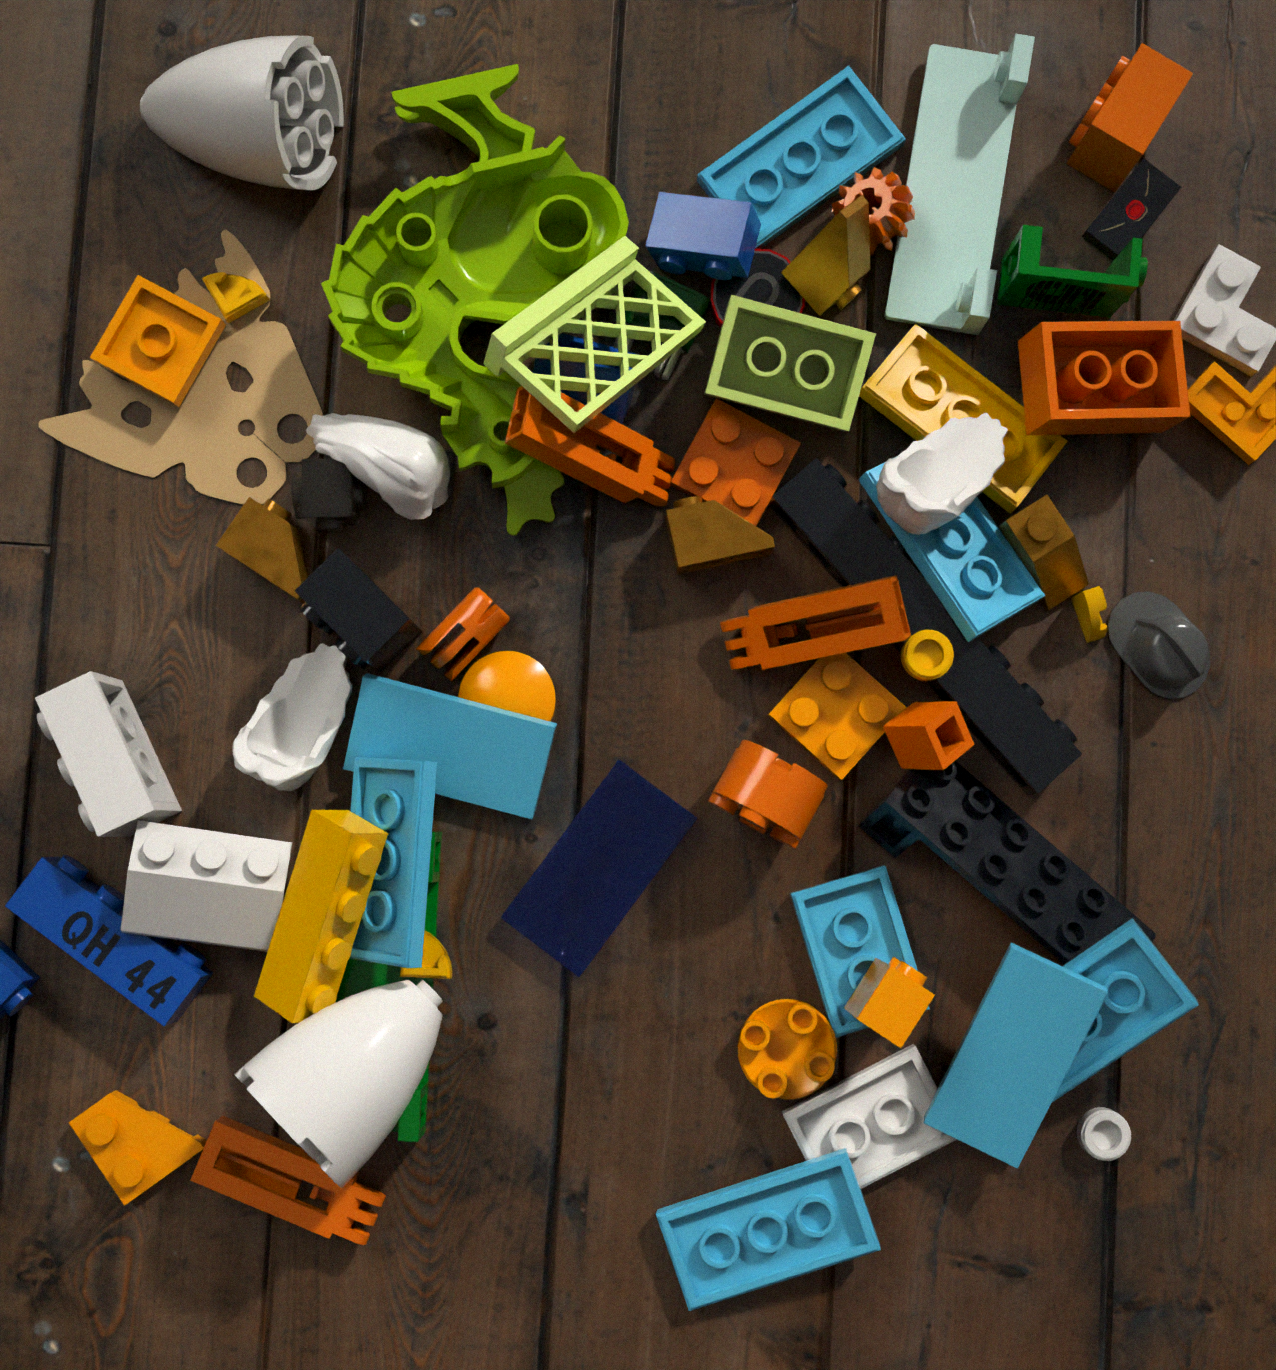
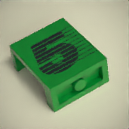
(1067, 290)

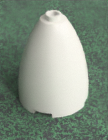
(252, 110)
(348, 1072)

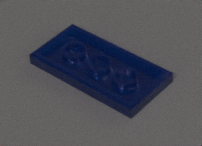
(599, 868)

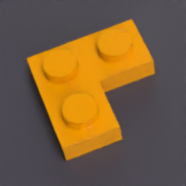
(1233, 414)

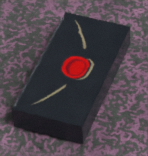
(1131, 209)

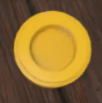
(927, 655)

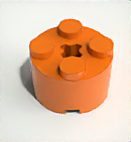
(768, 793)

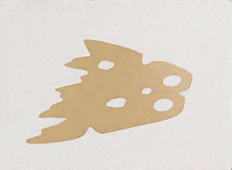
(206, 424)

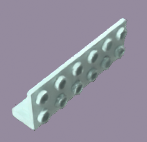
(957, 186)

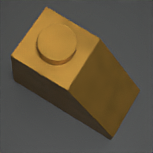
(834, 260)
(712, 536)
(267, 544)
(1047, 550)

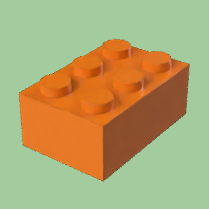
(1103, 377)

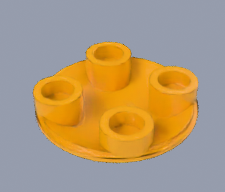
(510, 683)
(787, 1049)

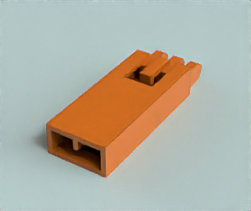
(547, 439)
(837, 621)
(269, 1175)

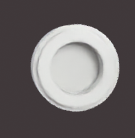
(1103, 1134)

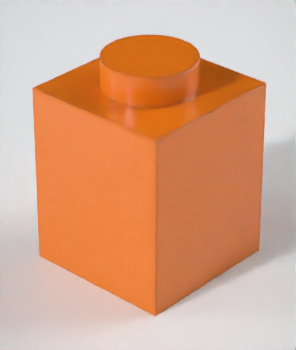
(928, 735)

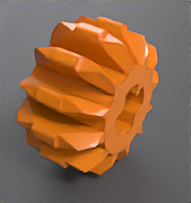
(886, 195)

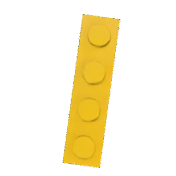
(320, 913)

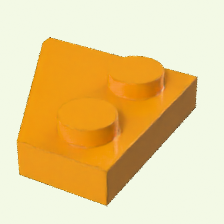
(133, 1144)

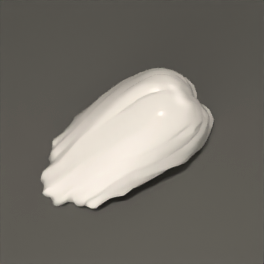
(388, 457)
(941, 473)
(296, 721)

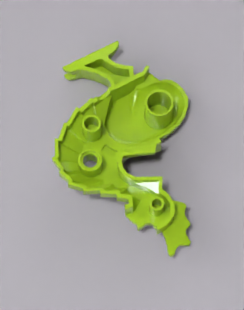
(469, 253)

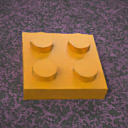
(158, 340)
(836, 712)

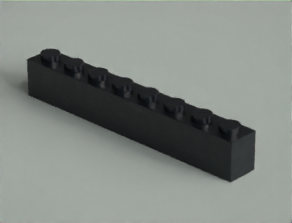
(993, 704)

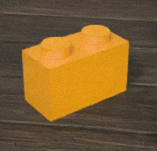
(890, 999)

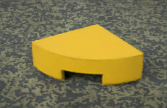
(234, 294)
(1087, 607)
(434, 961)

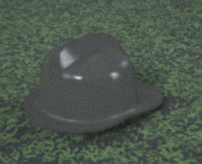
(1159, 644)

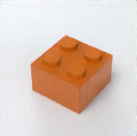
(1126, 116)

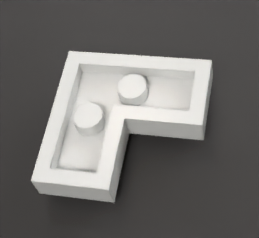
(1213, 316)

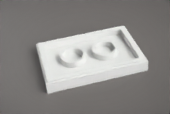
(872, 1116)

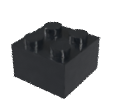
(352, 605)

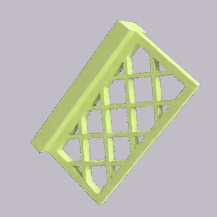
(560, 312)

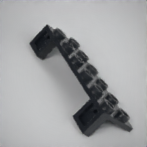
(999, 858)

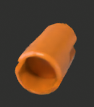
(475, 622)

